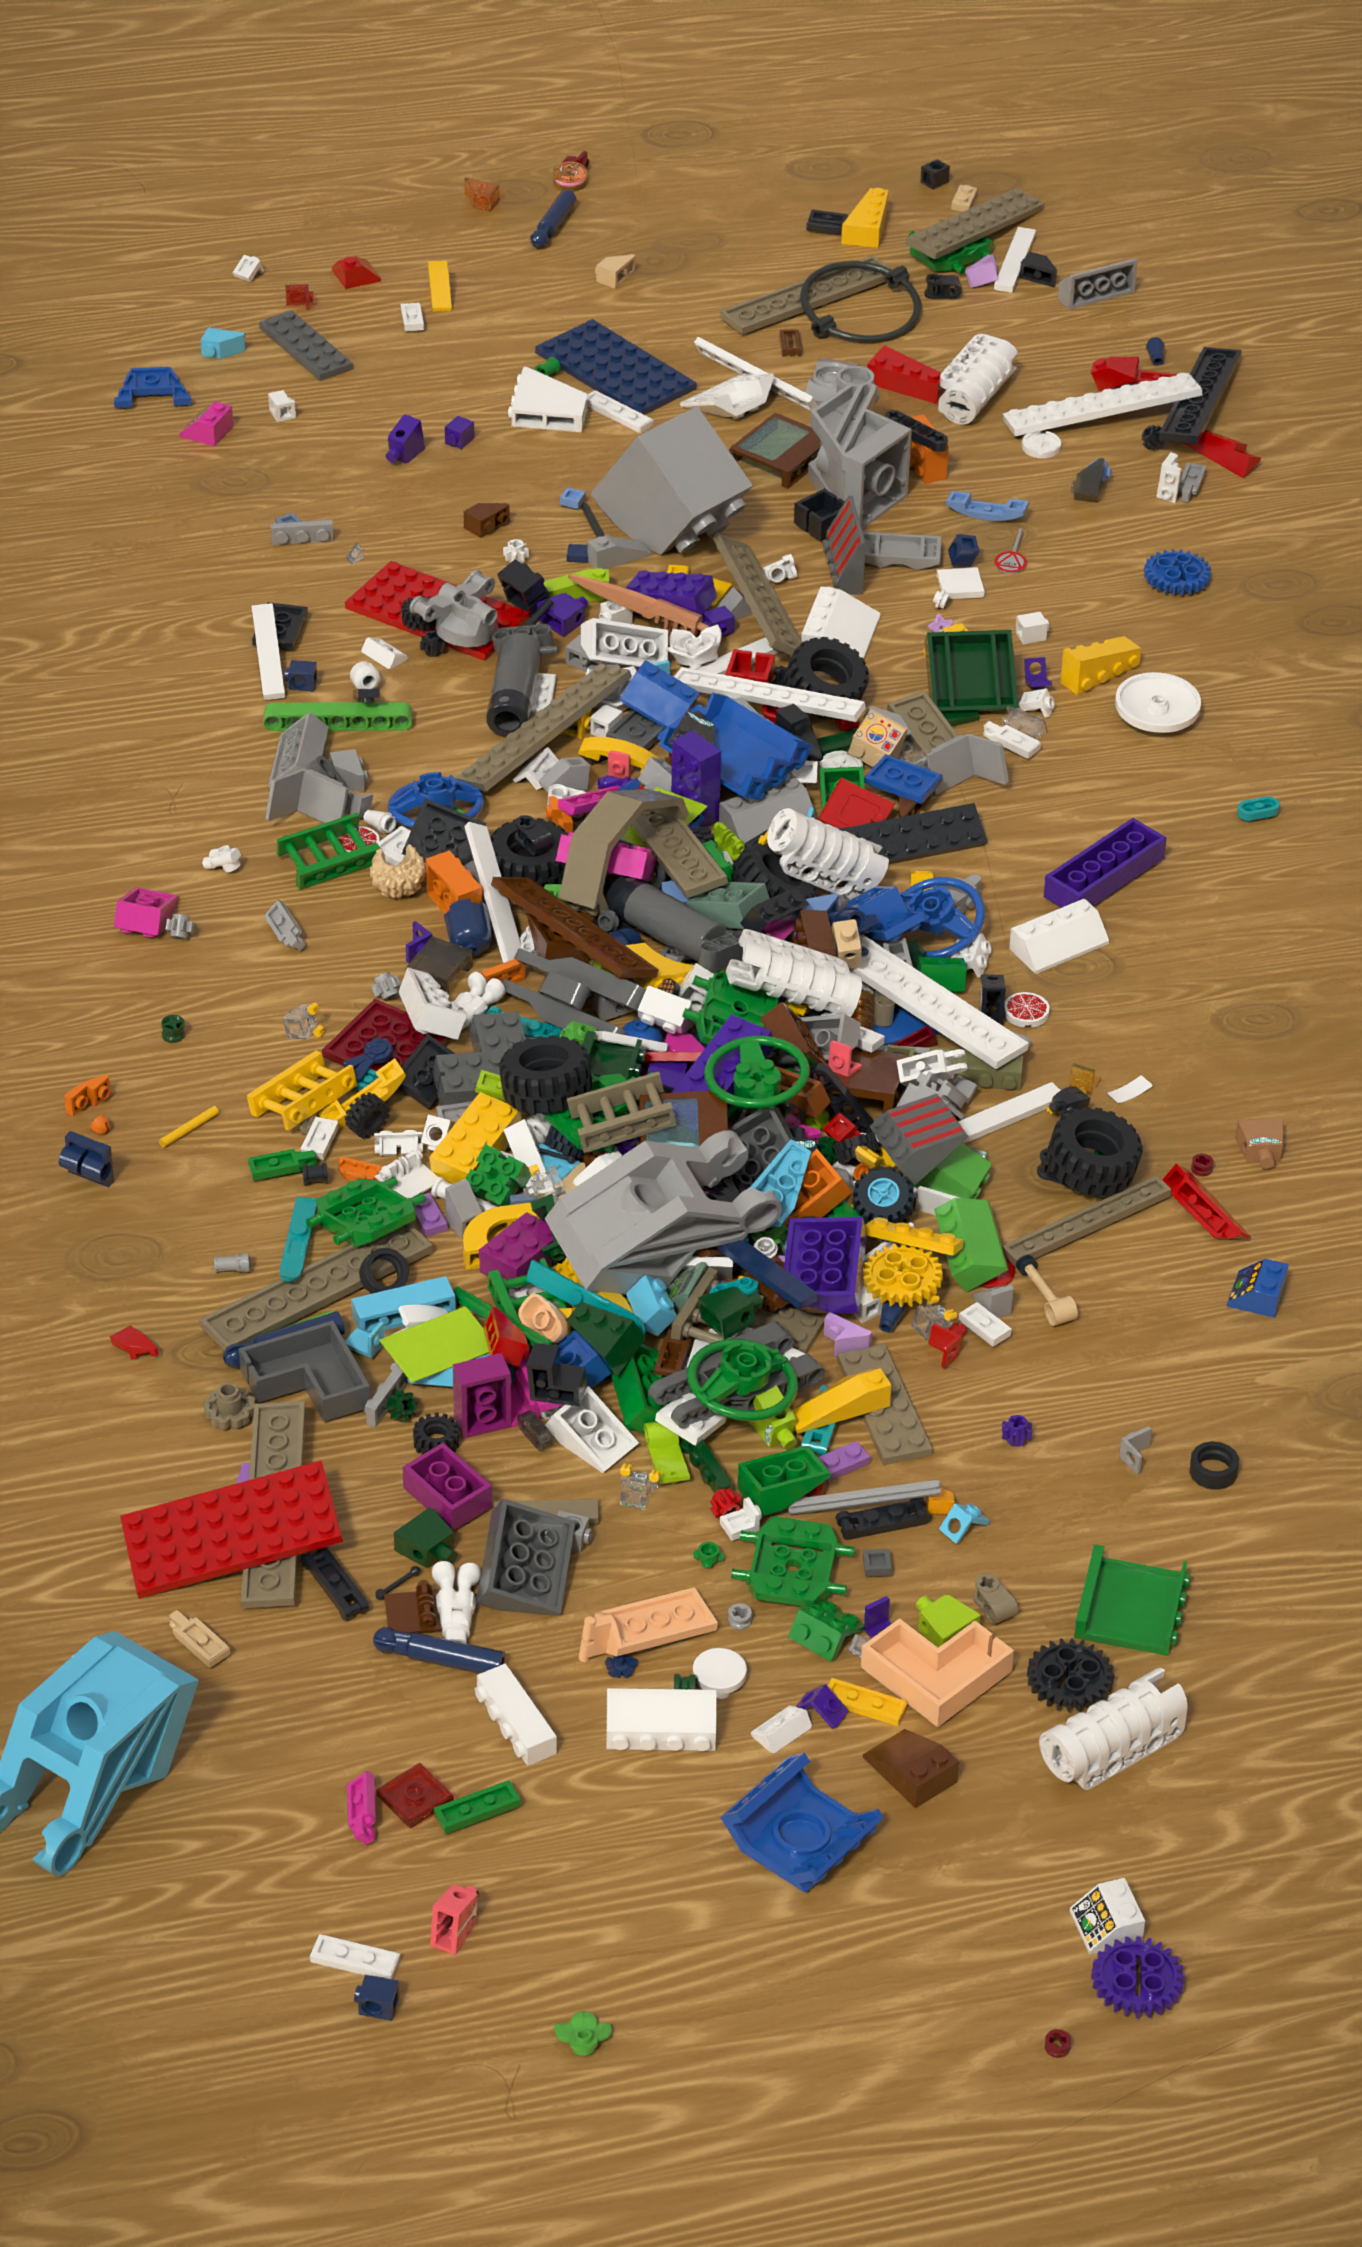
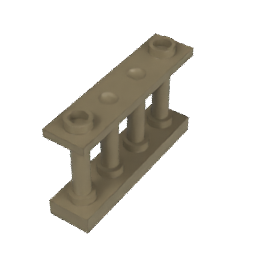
(623, 1127)
(690, 1312)

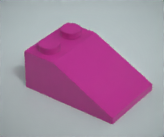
(144, 911)

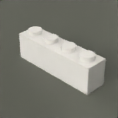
(516, 1715)

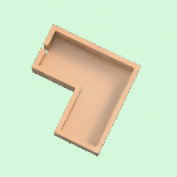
(934, 1678)

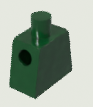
(729, 1310)
(426, 1539)

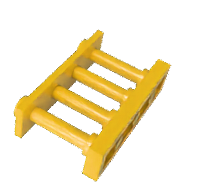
(294, 1079)

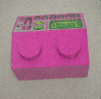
(210, 424)

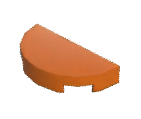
(355, 1169)

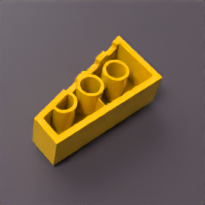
(867, 220)
(1098, 663)

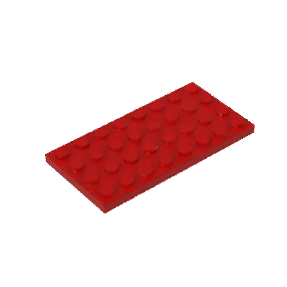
(395, 583)
(230, 1529)

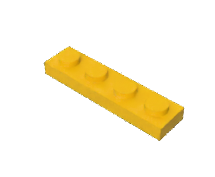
(920, 1238)

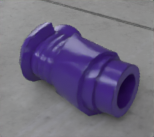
(610, 781)

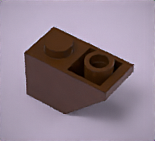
(486, 517)

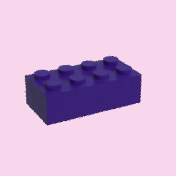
(688, 591)
(697, 773)

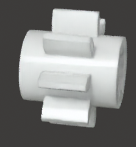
(516, 550)

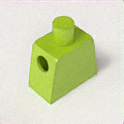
(943, 1618)

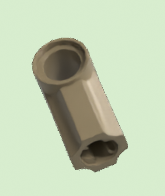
(883, 1010)

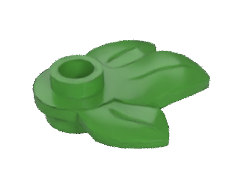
(583, 2032)

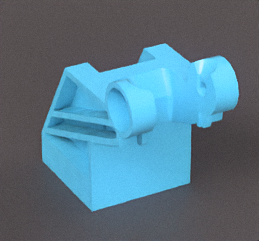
(104, 1728)

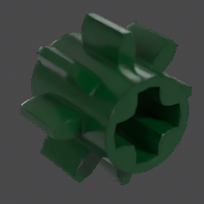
(826, 1148)
(401, 1405)

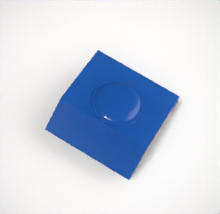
(796, 1826)

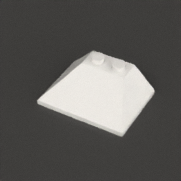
(733, 396)

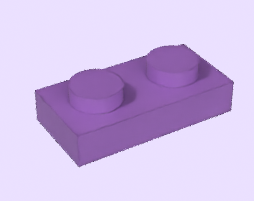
(430, 1218)
(845, 1460)

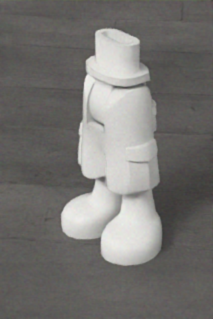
(479, 997)
(456, 1607)

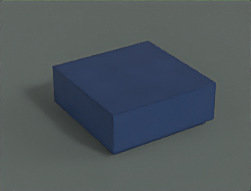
(577, 553)

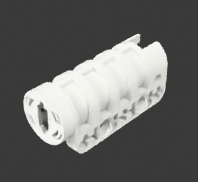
(978, 375)
(827, 852)
(795, 973)
(1115, 1732)

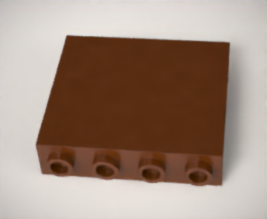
(876, 1078)

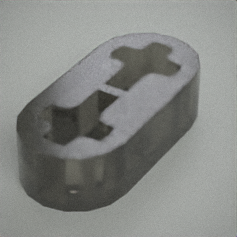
(535, 1430)

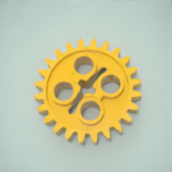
(902, 1275)

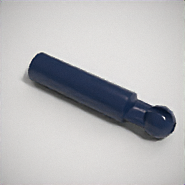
(553, 218)
(231, 1353)
(438, 1650)

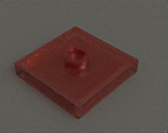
(414, 1795)

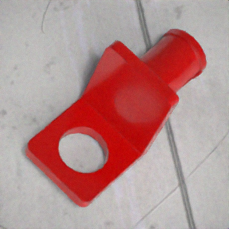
(947, 1341)

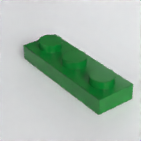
(477, 1807)

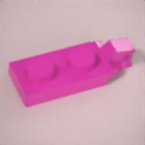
(362, 1807)

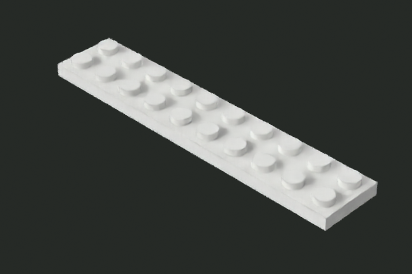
(1101, 404)
(938, 1006)

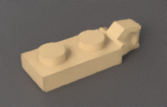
(198, 1639)

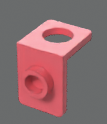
(619, 764)
(841, 1059)

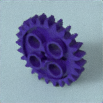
(1116, 1977)

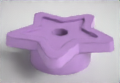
(935, 625)

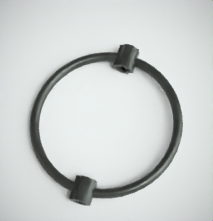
(827, 325)

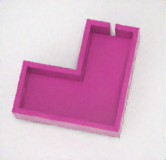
(623, 861)

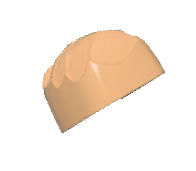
(543, 1318)

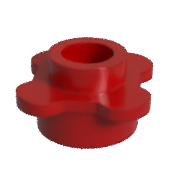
(846, 725)

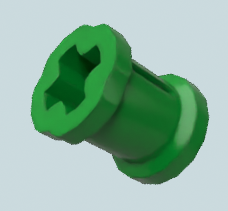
(550, 367)

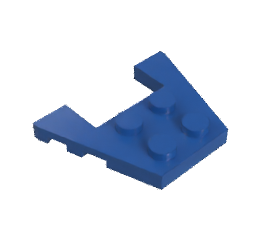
(151, 381)

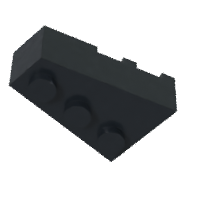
(799, 724)

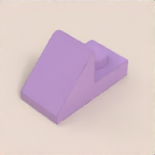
(982, 271)
(846, 1334)

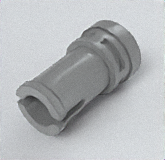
(233, 1263)

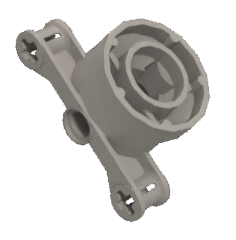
(460, 612)

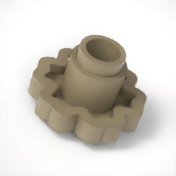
(229, 1406)

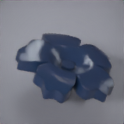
(621, 1665)

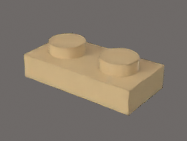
(964, 198)

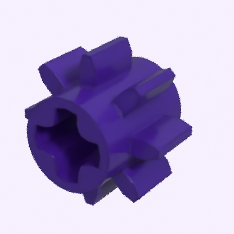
(1017, 1430)

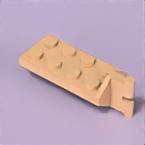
(646, 1624)

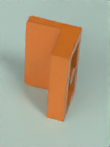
(511, 970)

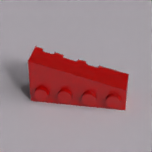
(905, 375)

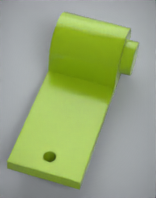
(665, 1453)

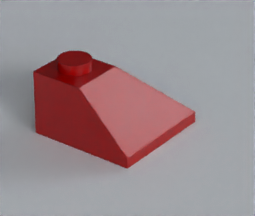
(355, 272)
(1114, 371)

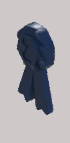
(375, 1052)

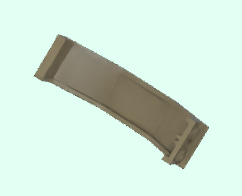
(598, 835)

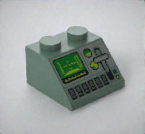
(684, 1285)

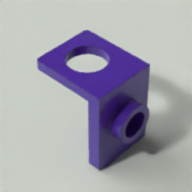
(1039, 680)
(418, 942)
(877, 1616)
(826, 1704)

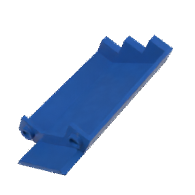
(751, 747)

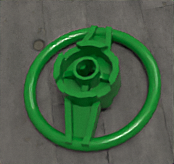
(756, 1078)
(742, 1369)

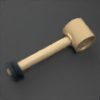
(1056, 1309)

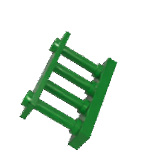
(333, 867)
(499, 1289)

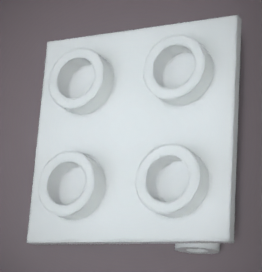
(411, 1174)

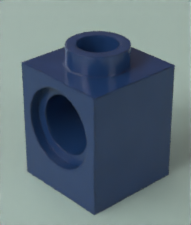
(963, 550)
(301, 675)
(377, 1997)

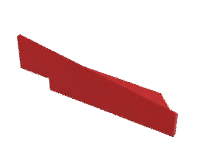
(1226, 453)
(1203, 1205)

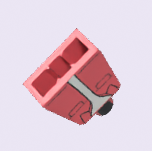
(458, 1907)

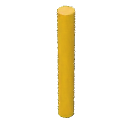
(189, 1126)

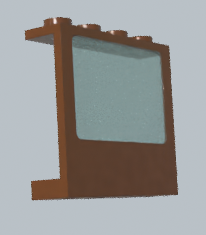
(780, 446)
(696, 1115)

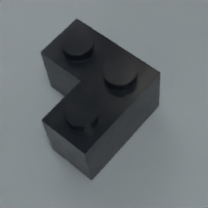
(554, 1381)

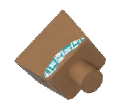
(1260, 1140)

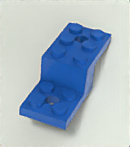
(890, 911)

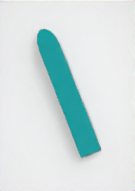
(297, 1239)
(573, 1292)

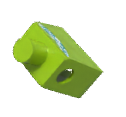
(778, 1428)

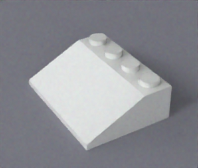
(842, 618)

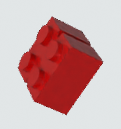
(741, 666)

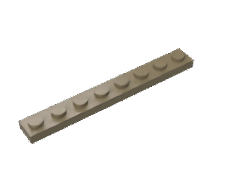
(1088, 1220)

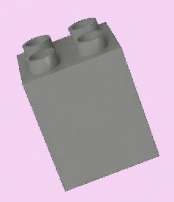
(674, 485)

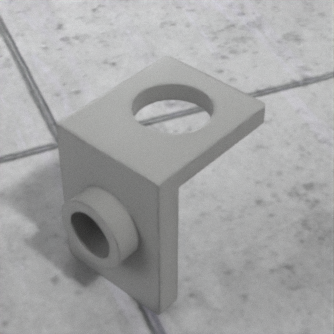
(1132, 1445)

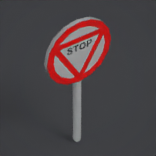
(1011, 561)

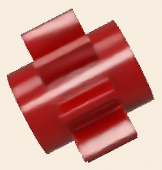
(725, 1502)

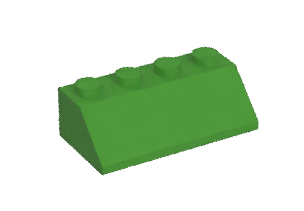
(982, 1250)

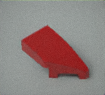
(134, 1342)

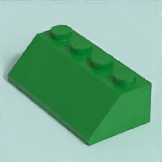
(633, 1387)

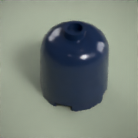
(469, 925)

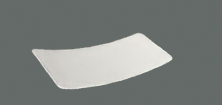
(1130, 1090)

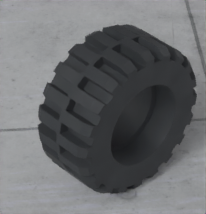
(831, 658)
(517, 862)
(762, 865)
(544, 1073)
(1089, 1171)

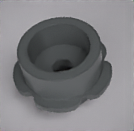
(608, 920)

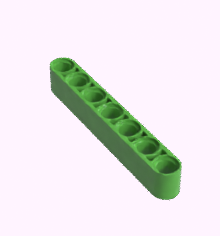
(341, 715)

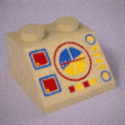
(877, 737)

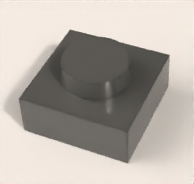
(877, 1562)

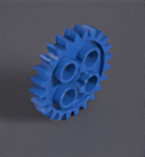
(1177, 572)

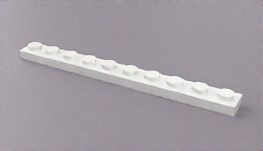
(772, 694)

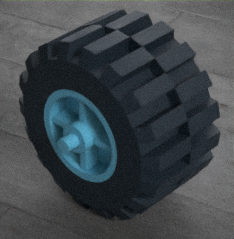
(883, 1195)

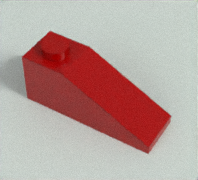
(505, 1338)

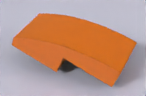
(558, 815)
(89, 1092)

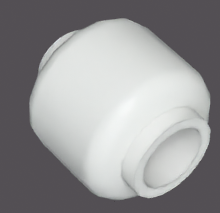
(364, 676)

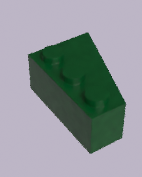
(608, 1334)

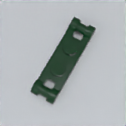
(707, 1464)

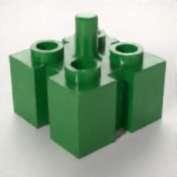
(497, 1176)

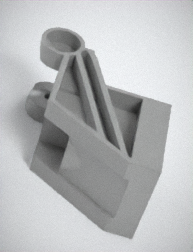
(860, 449)
(652, 1214)

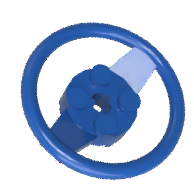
(437, 789)
(942, 912)

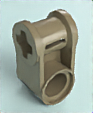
(994, 1599)

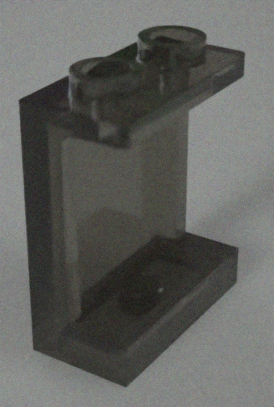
(442, 961)

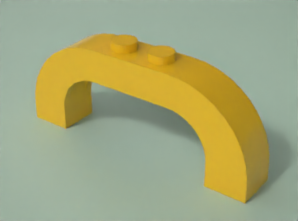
(486, 1227)

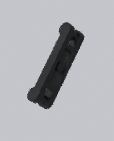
(883, 1519)
(335, 1583)

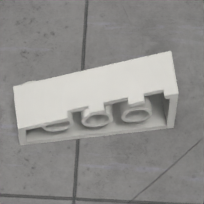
(430, 1006)

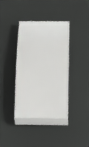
(417, 1314)

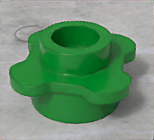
(708, 1554)

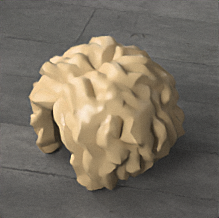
(399, 879)

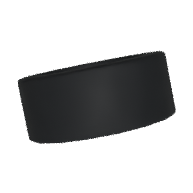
(393, 1257)
(1214, 1451)

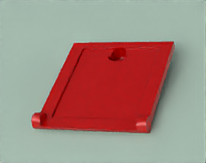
(854, 806)

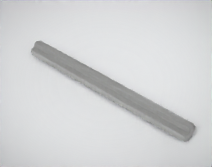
(865, 1497)

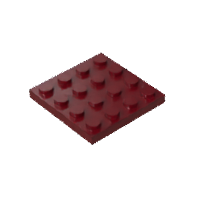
(380, 1022)

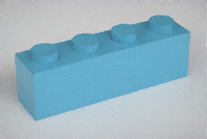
(384, 1305)

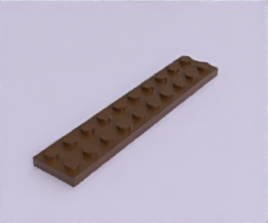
(575, 928)

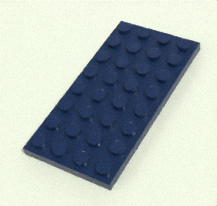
(616, 367)

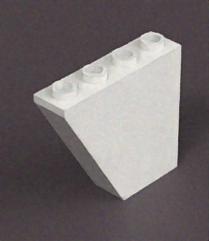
(546, 403)

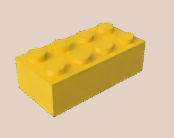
(478, 1125)

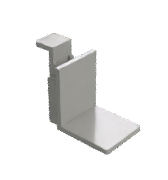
(964, 758)
(314, 796)
(951, 1094)

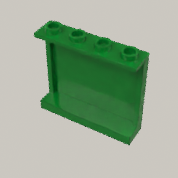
(1131, 1604)

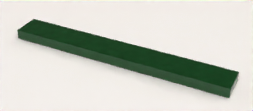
(843, 740)

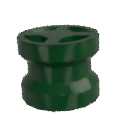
(173, 1028)
(686, 1683)

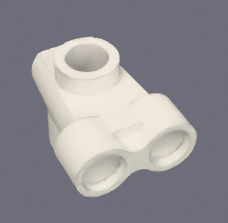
(784, 567)
(224, 857)

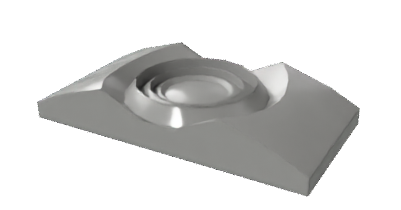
(823, 381)
(902, 550)

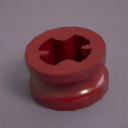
(1202, 1165)
(1064, 2039)

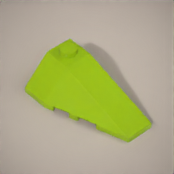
(565, 585)

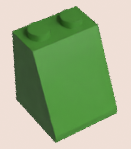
(958, 1174)

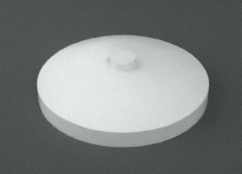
(1158, 702)

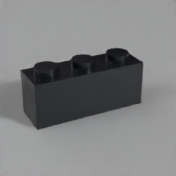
(775, 912)

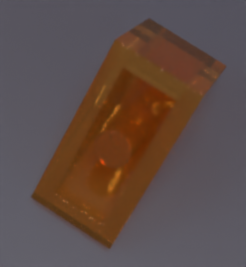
(481, 194)

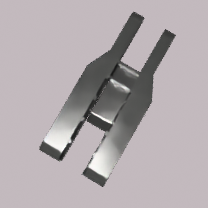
(570, 983)
(772, 1335)

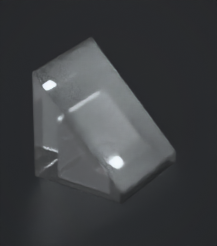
(356, 554)
(856, 1644)

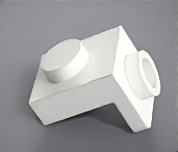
(744, 1519)

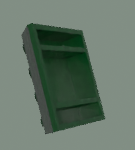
(971, 670)

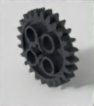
(1086, 1675)

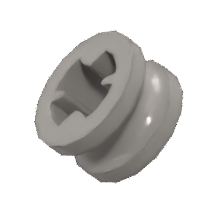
(744, 1616)

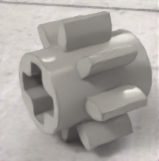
(180, 926)
(385, 985)

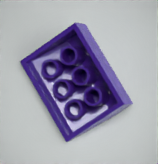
(828, 1259)

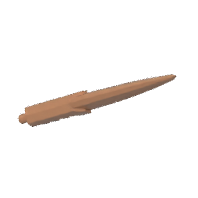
(662, 610)

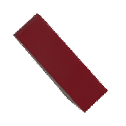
(921, 1038)

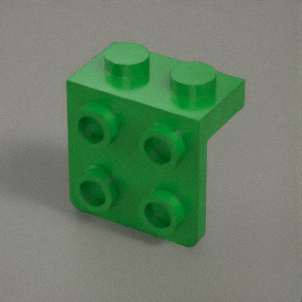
(823, 1628)

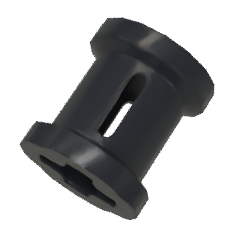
(315, 1173)

